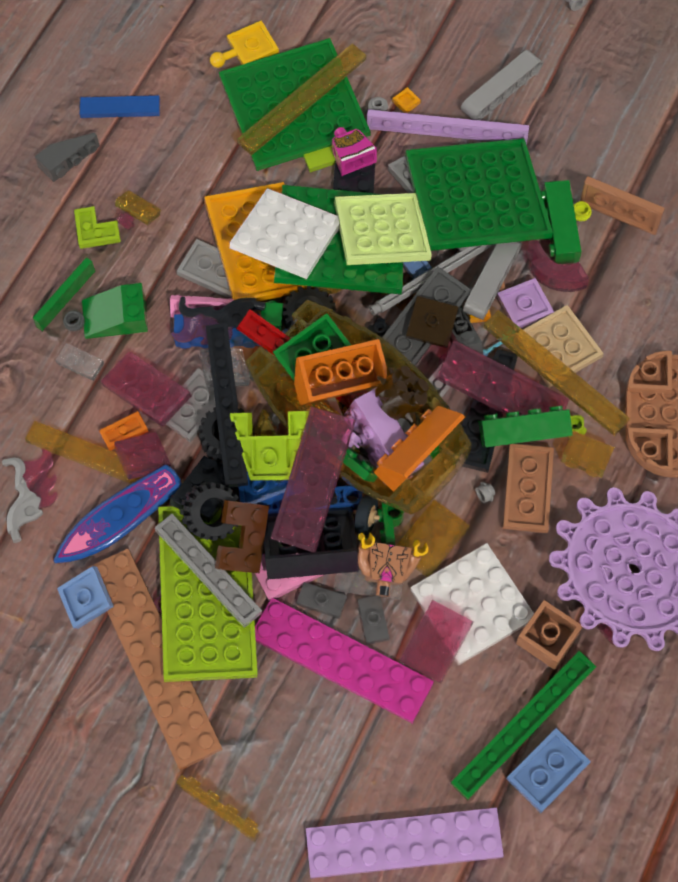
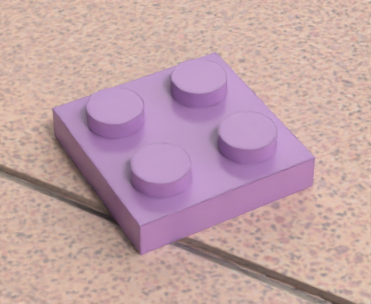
(525, 303)

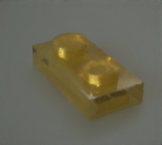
(138, 207)

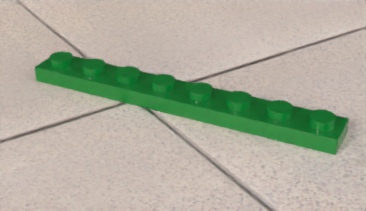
(523, 725)

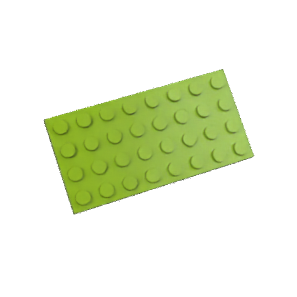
(197, 629)

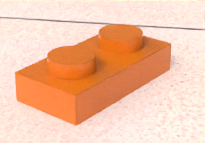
(123, 429)

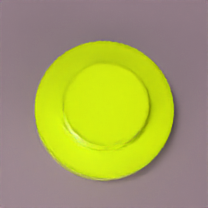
(582, 211)

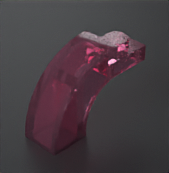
(553, 275)

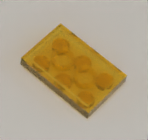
(440, 531)

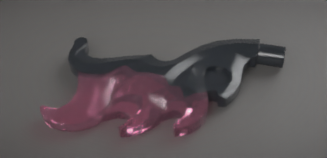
(197, 318)

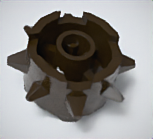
(402, 393)

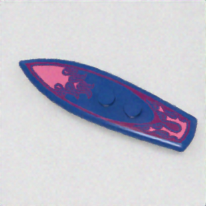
(118, 515)

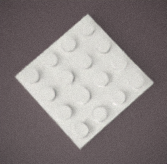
(286, 233)
(481, 592)

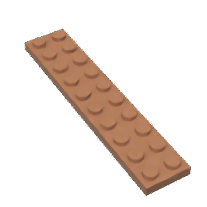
(140, 632)

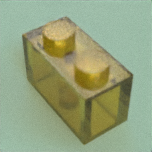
(587, 454)

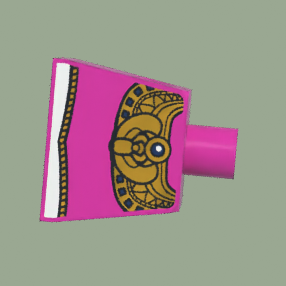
(352, 150)

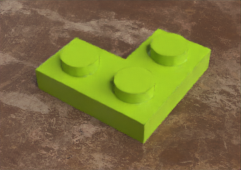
(93, 234)

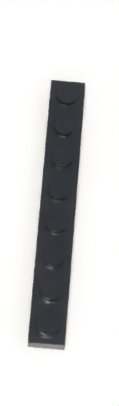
(226, 403)

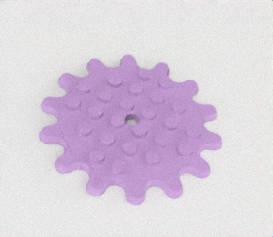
(600, 570)

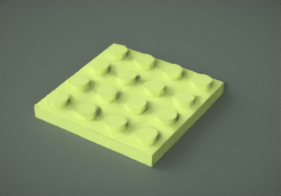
(382, 229)

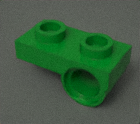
(387, 534)

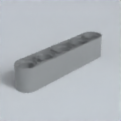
(502, 85)
(491, 279)

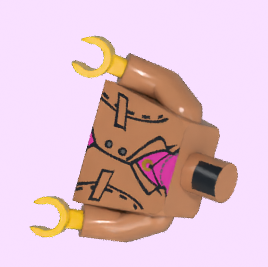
(387, 563)

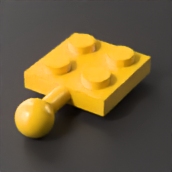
(248, 45)

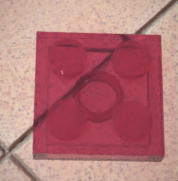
(141, 455)

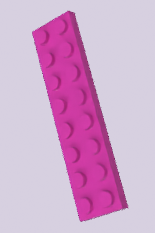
(342, 660)

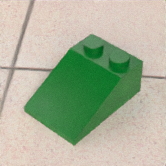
(115, 312)
(316, 338)

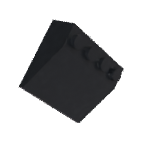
(333, 555)

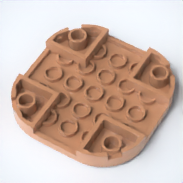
(654, 414)

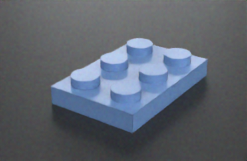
(548, 770)

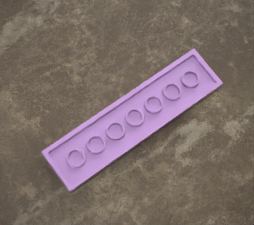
(404, 843)

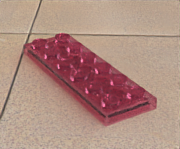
(495, 383)
(313, 479)

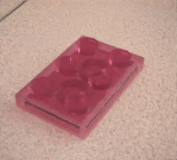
(436, 641)

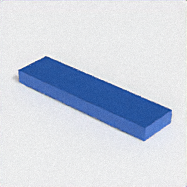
(119, 106)

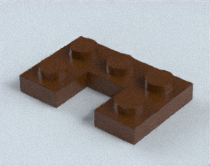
(253, 527)

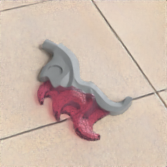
(34, 488)

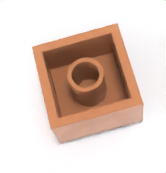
(549, 634)

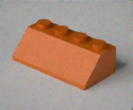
(339, 372)
(417, 446)

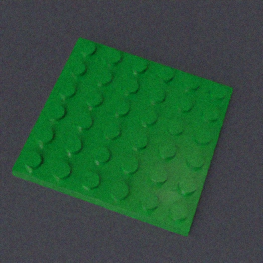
(265, 83)
(478, 194)
(332, 267)

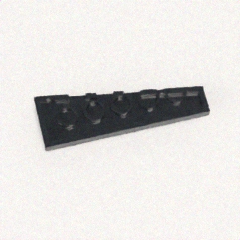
(479, 456)

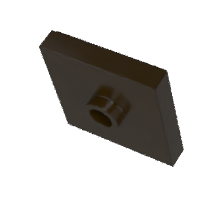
(432, 322)

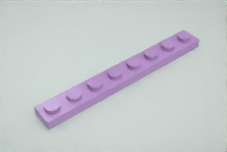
(445, 126)

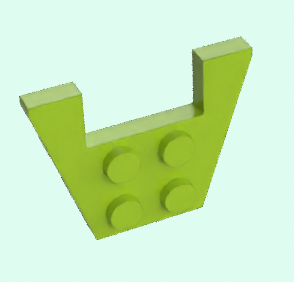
(270, 455)

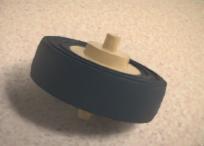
(366, 515)

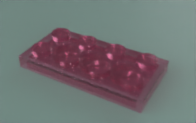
(146, 388)

